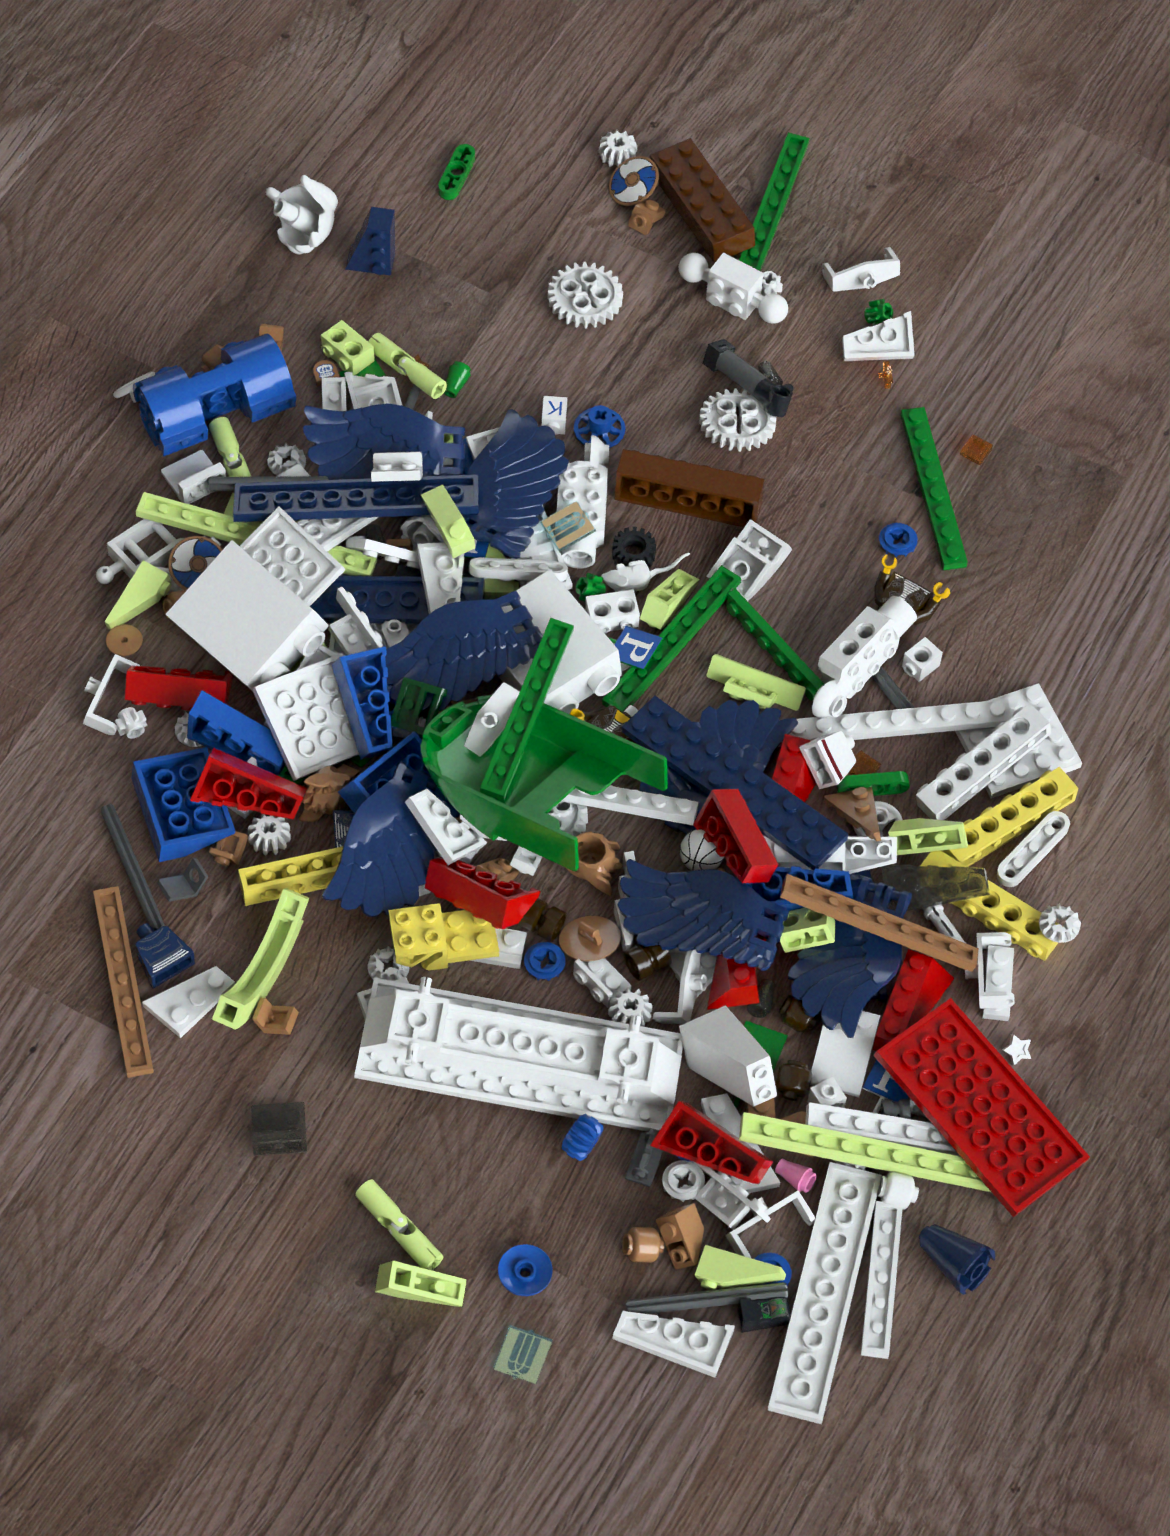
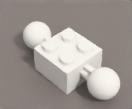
(734, 287)

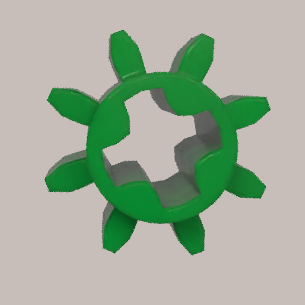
(878, 312)
(590, 586)

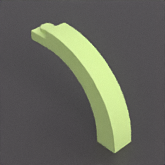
(242, 999)

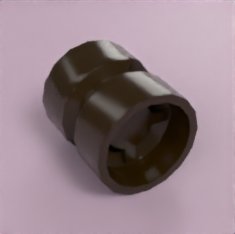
(535, 916)
(644, 959)

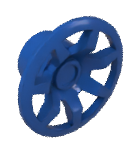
(600, 423)

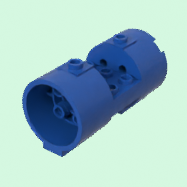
(249, 379)

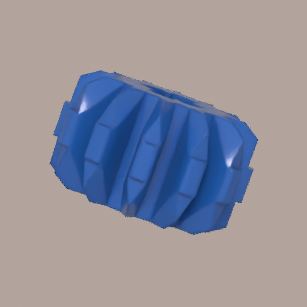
(582, 1137)

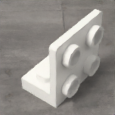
(191, 475)

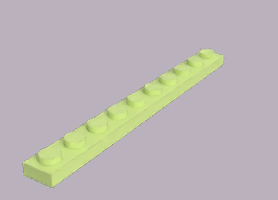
(224, 528)
(858, 1150)

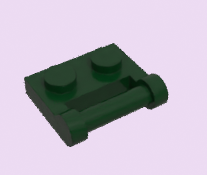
(410, 705)

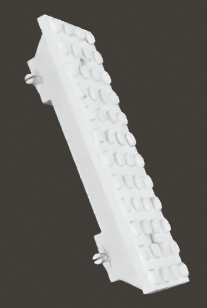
(519, 1055)

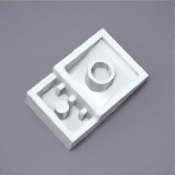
(753, 557)

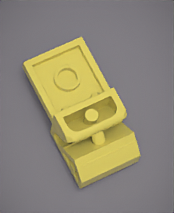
(440, 938)

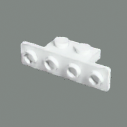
(353, 630)
(726, 1201)

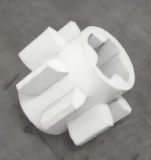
(771, 283)
(131, 722)

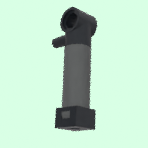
(774, 396)

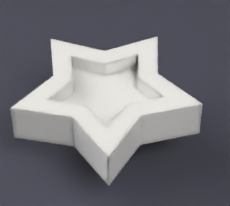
(1017, 1049)

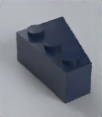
(374, 244)

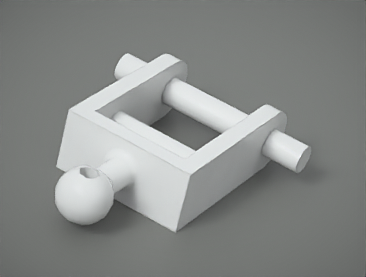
(128, 541)

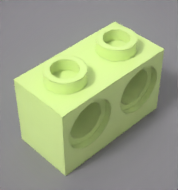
(347, 348)
(806, 930)

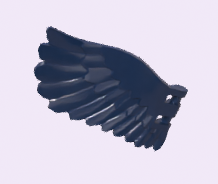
(349, 439)
(514, 482)
(463, 647)
(741, 730)
(385, 848)
(700, 912)
(850, 971)

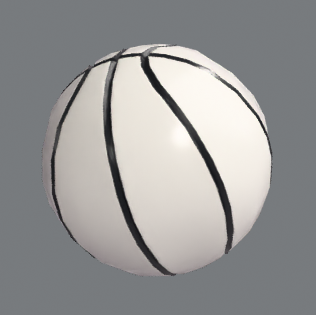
(698, 853)

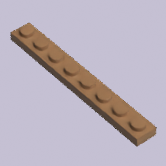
(879, 923)
(123, 982)

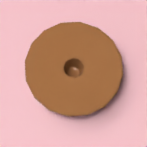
(124, 640)

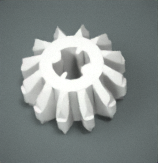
(617, 148)
(269, 834)
(630, 1004)

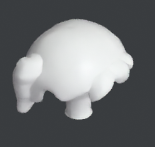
(304, 213)

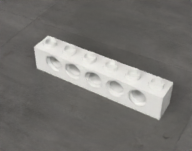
(979, 776)

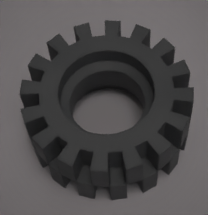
(633, 538)

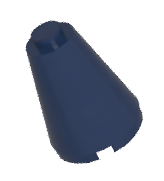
(957, 1257)

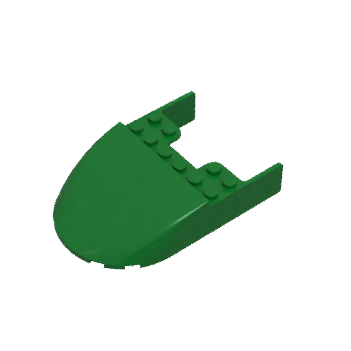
(556, 760)

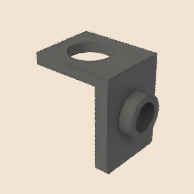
(183, 885)

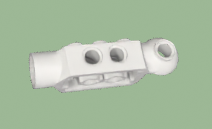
(587, 485)

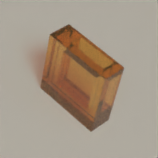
(976, 449)
(864, 764)

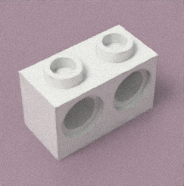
(611, 607)

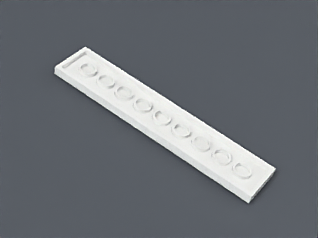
(824, 1293)

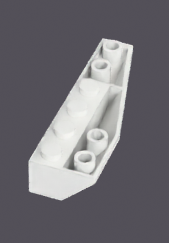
(854, 855)

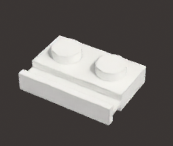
(511, 948)

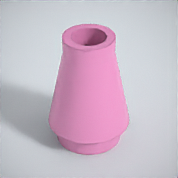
(796, 1175)

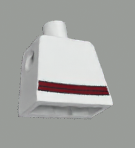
(829, 758)

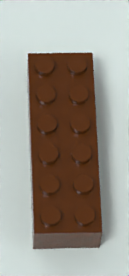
(703, 200)
(688, 488)

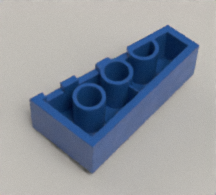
(365, 698)
(234, 733)
(832, 880)

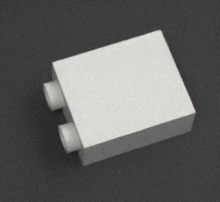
(248, 618)
(590, 658)

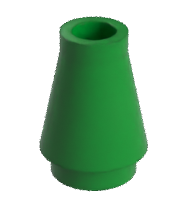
(457, 377)

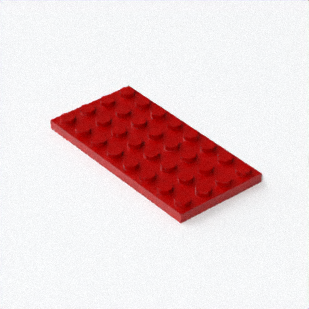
(982, 1107)

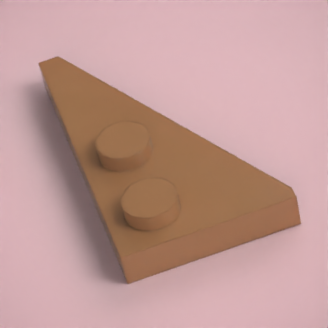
(857, 809)

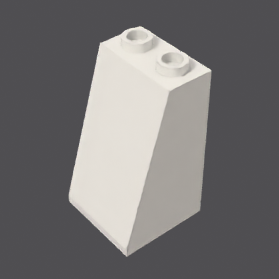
(728, 1056)

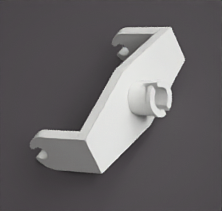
(863, 274)
(97, 688)
(491, 719)
(689, 984)
(990, 999)
(800, 1205)

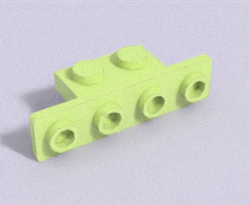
(752, 684)

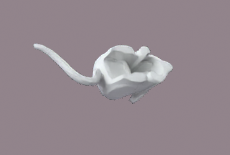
(635, 575)

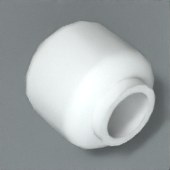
(897, 1189)

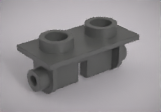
(645, 1160)

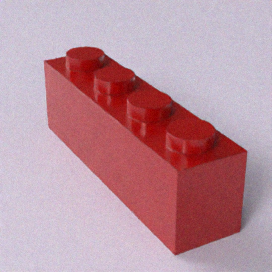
(174, 687)
(792, 769)
(246, 787)
(736, 836)
(480, 892)
(732, 984)
(913, 996)
(704, 1141)

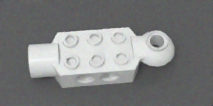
(860, 654)

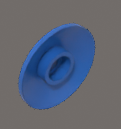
(528, 1259)

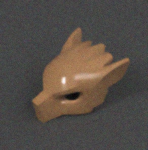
(323, 790)
(597, 860)

